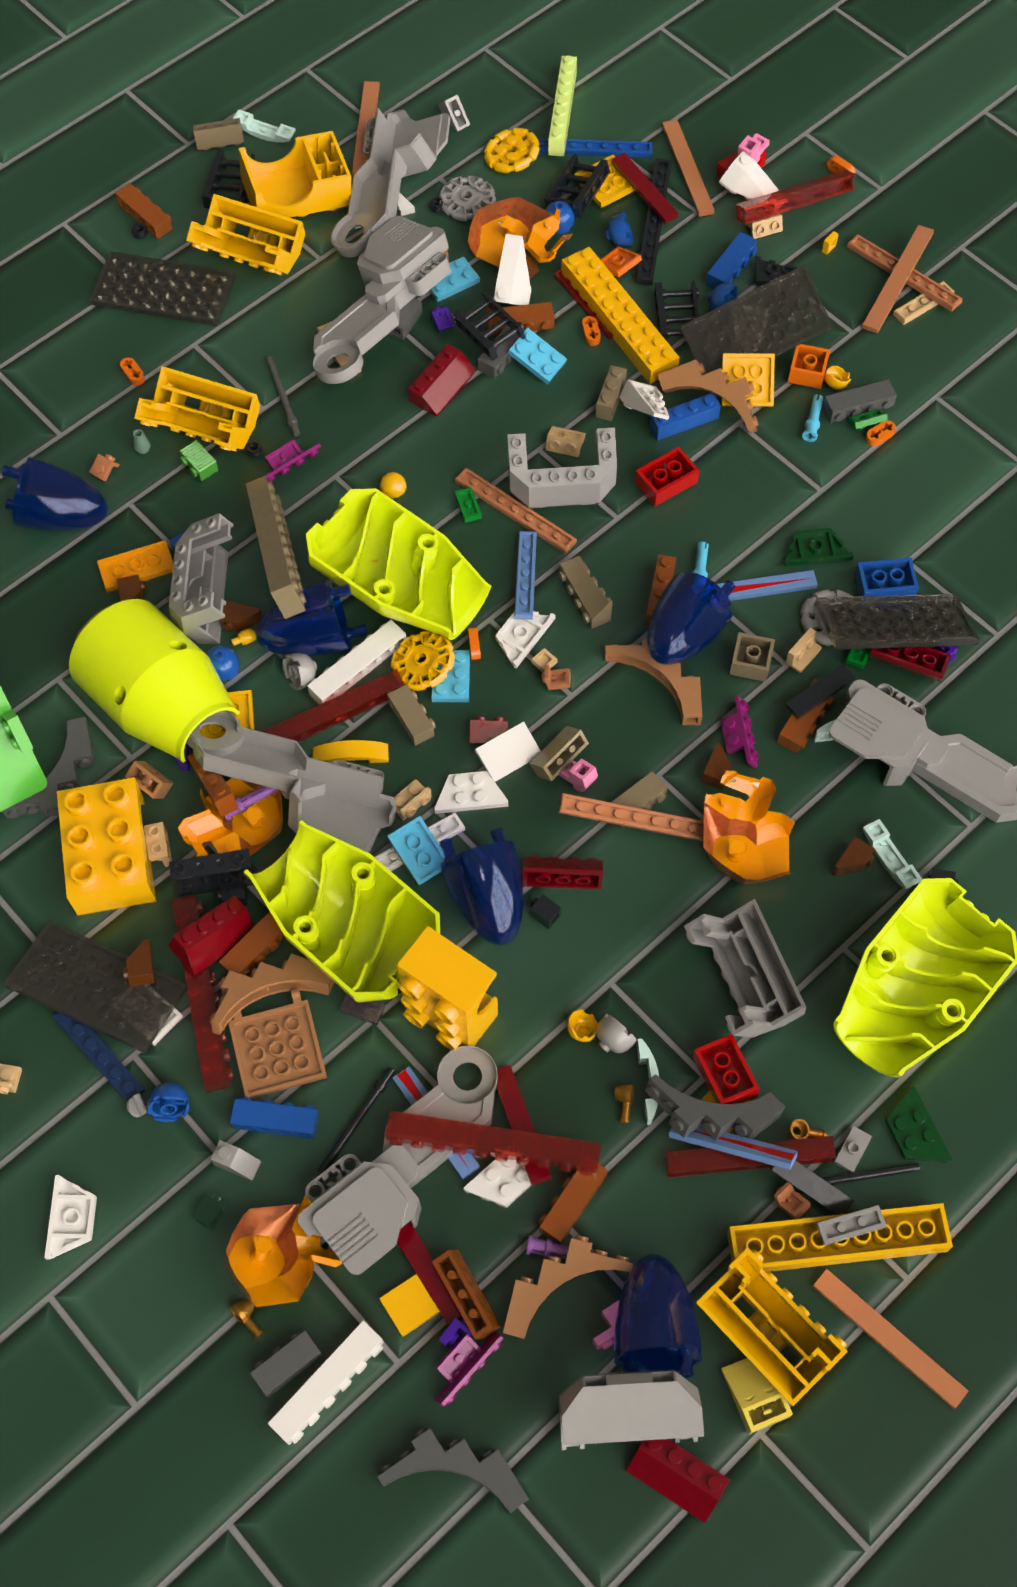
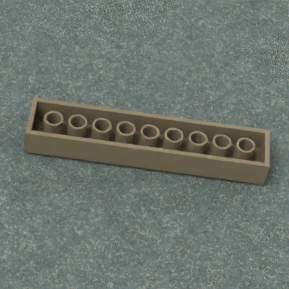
(276, 547)

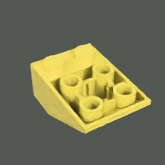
(755, 1396)

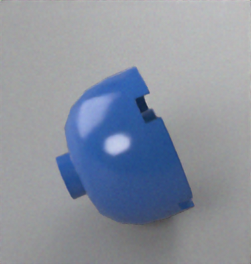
(567, 215)
(619, 231)
(722, 294)
(224, 661)
(168, 1102)

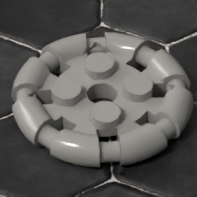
(466, 208)
(810, 610)

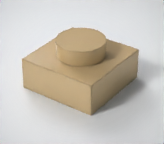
(544, 658)

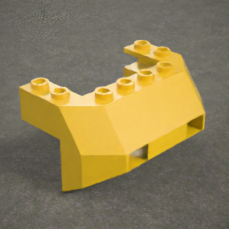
(262, 239)
(213, 416)
(771, 1327)

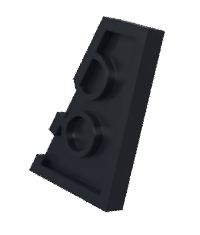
(764, 269)

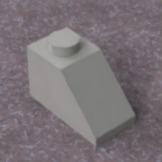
(455, 110)
(235, 1160)

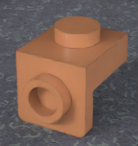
(102, 466)
(556, 678)
(791, 1201)

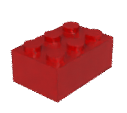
(666, 476)
(726, 1071)

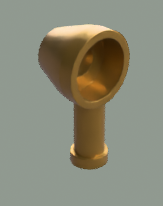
(625, 1094)
(803, 1130)
(242, 1311)

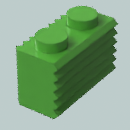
(198, 460)

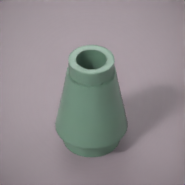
(140, 442)

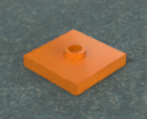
(620, 261)

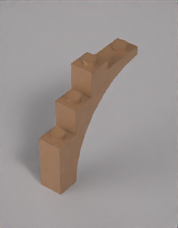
(691, 377)
(684, 690)
(267, 980)
(579, 1260)

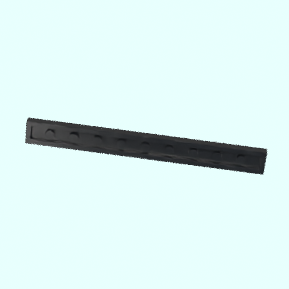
(653, 226)

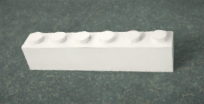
(357, 663)
(326, 1383)

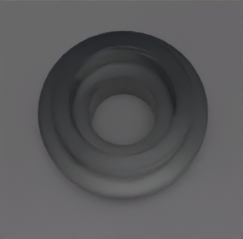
(434, 204)
(139, 231)
(254, 449)

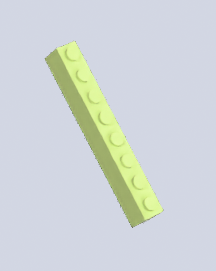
(562, 106)

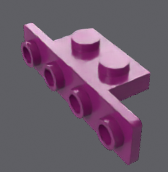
(286, 457)
(738, 732)
(462, 1362)

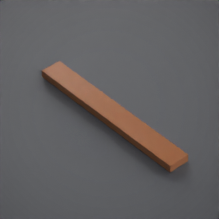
(367, 111)
(688, 168)
(897, 279)
(916, 280)
(516, 510)
(631, 817)
(890, 1339)

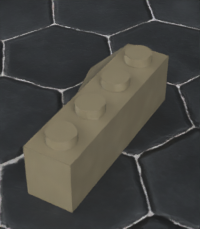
(586, 593)

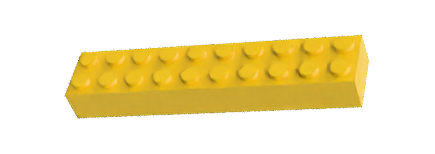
(619, 314)
(799, 1245)

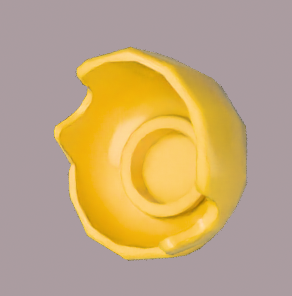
(837, 378)
(393, 485)
(582, 1026)

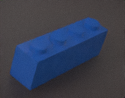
(732, 261)
(686, 416)
(275, 1118)

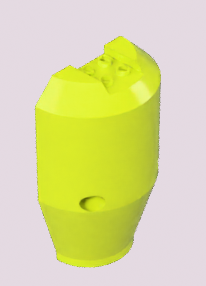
(417, 572)
(147, 674)
(344, 912)
(924, 978)

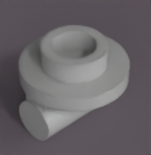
(136, 1106)

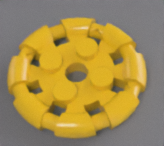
(509, 141)
(429, 667)

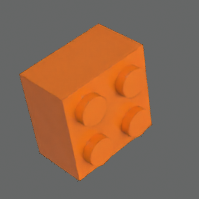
(808, 366)

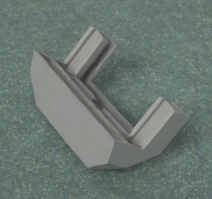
(565, 484)
(200, 579)
(752, 969)
(629, 1408)

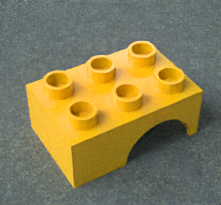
(302, 182)
(105, 847)
(446, 990)

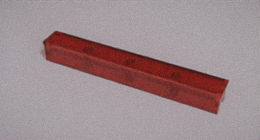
(795, 197)
(338, 709)
(712, 1161)

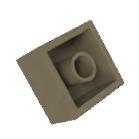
(752, 656)

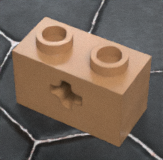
(149, 779)

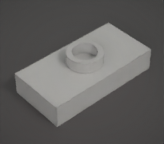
(852, 1149)

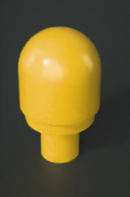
(244, 637)

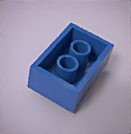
(886, 577)

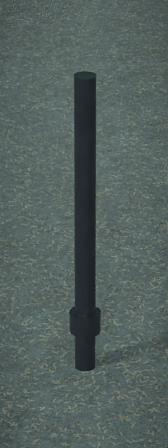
(379, 1087)
(871, 1174)

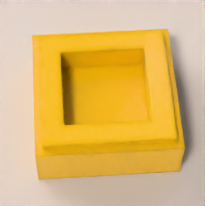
(830, 242)

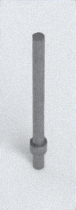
(291, 418)

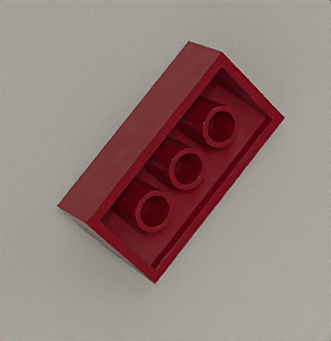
(441, 380)
(918, 660)
(562, 873)
(211, 935)
(678, 1476)

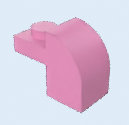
(753, 146)
(579, 774)
(606, 1338)

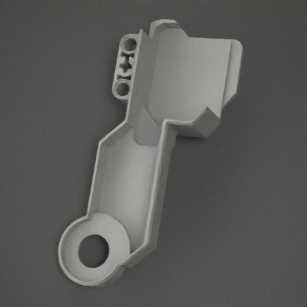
(393, 150)
(398, 264)
(893, 729)
(328, 796)
(374, 1200)

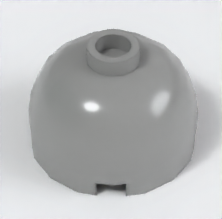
(299, 669)
(614, 1035)

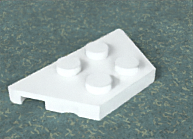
(520, 635)
(470, 792)
(500, 1182)
(70, 1218)

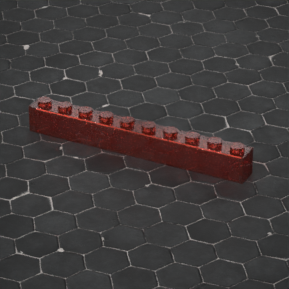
(203, 1003)
(493, 1142)

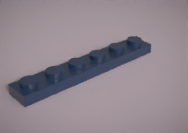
(100, 1056)

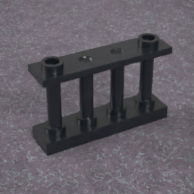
(213, 183)
(587, 193)
(662, 307)
(481, 338)
(206, 872)

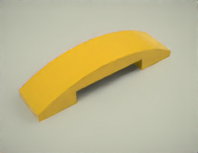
(352, 750)

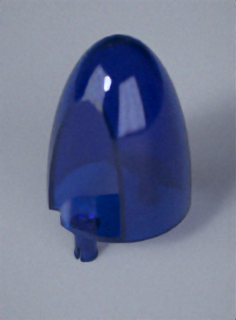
(53, 498)
(688, 617)
(313, 632)
(486, 887)
(656, 1320)

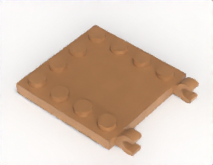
(277, 1048)

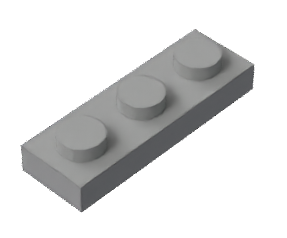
(851, 1225)

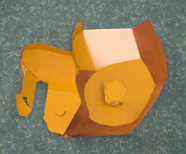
(519, 219)
(244, 831)
(744, 836)
(273, 1254)

